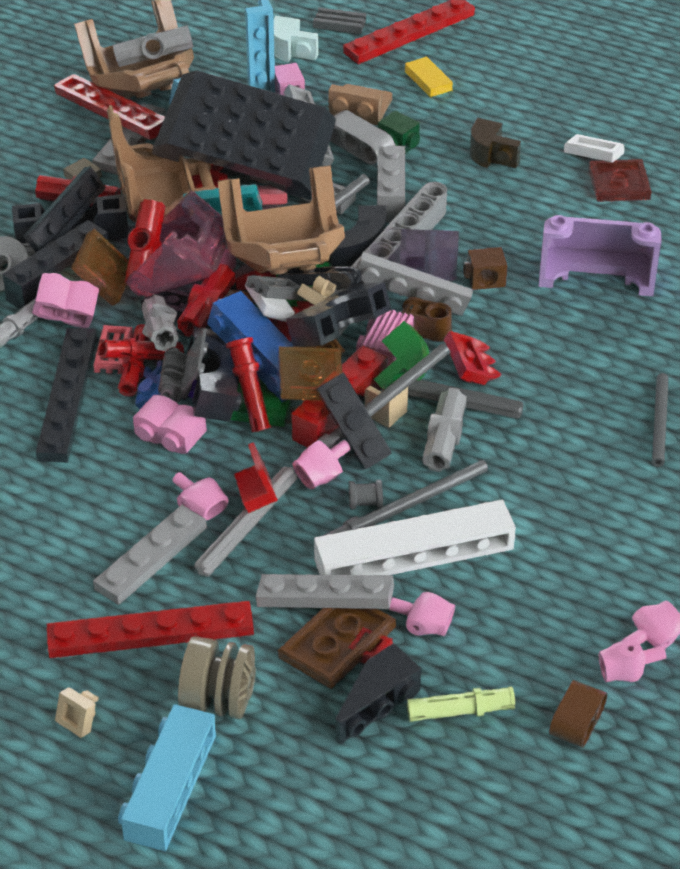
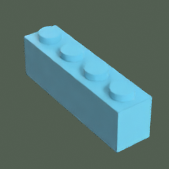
(168, 777)

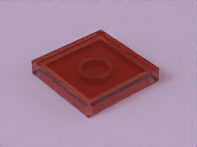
(619, 180)

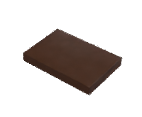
(323, 642)

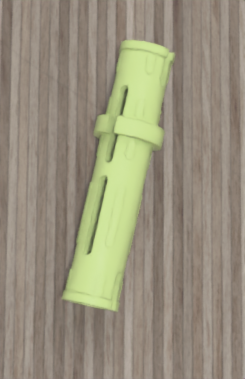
(467, 703)

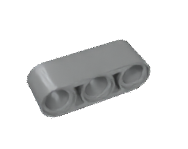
(359, 137)

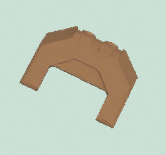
(140, 77)
(152, 176)
(283, 235)

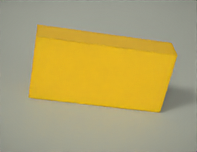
(428, 76)

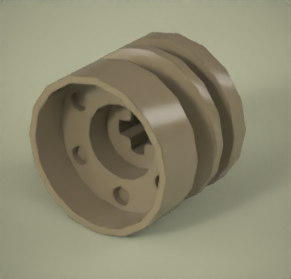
(210, 676)

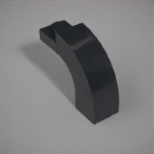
(357, 239)

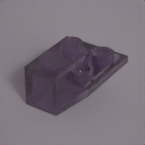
(430, 252)

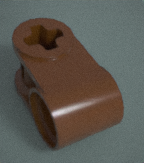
(431, 318)

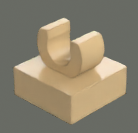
(321, 290)
(76, 711)

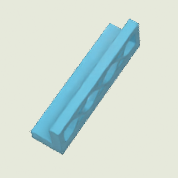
(260, 46)

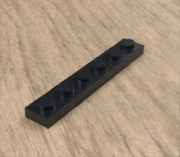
(66, 395)

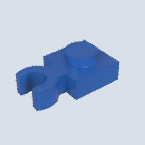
(149, 386)

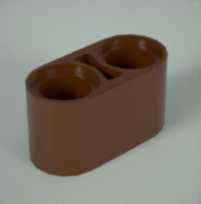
(578, 713)

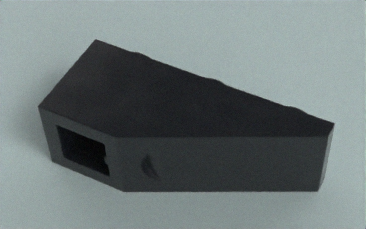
(380, 687)

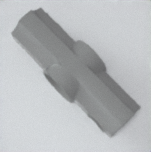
(136, 50)
(159, 323)
(444, 430)

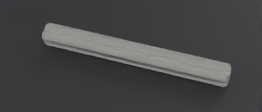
(241, 526)

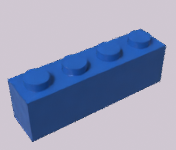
(239, 318)

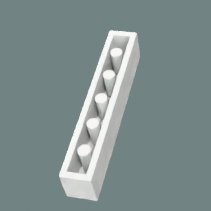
(417, 541)

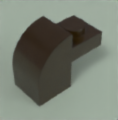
(490, 147)

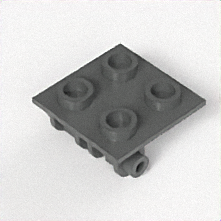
(182, 369)

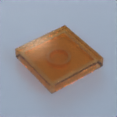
(102, 266)
(305, 370)

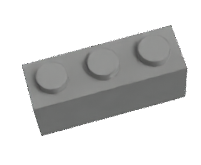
(391, 179)

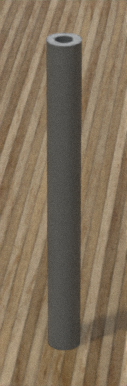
(660, 420)

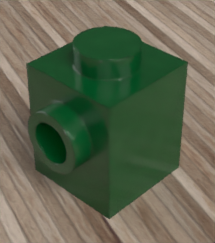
(401, 129)

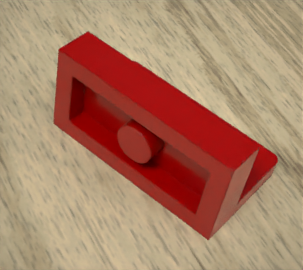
(255, 483)

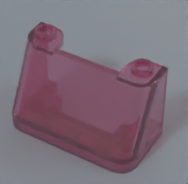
(189, 249)

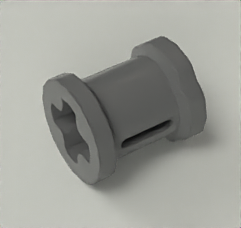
(365, 494)

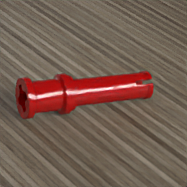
(245, 369)

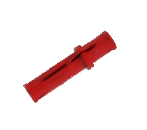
(129, 349)
(132, 371)

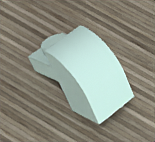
(292, 42)

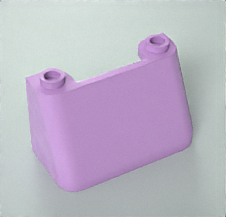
(600, 248)

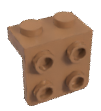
(362, 101)

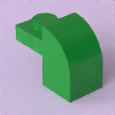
(407, 348)

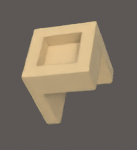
(392, 410)

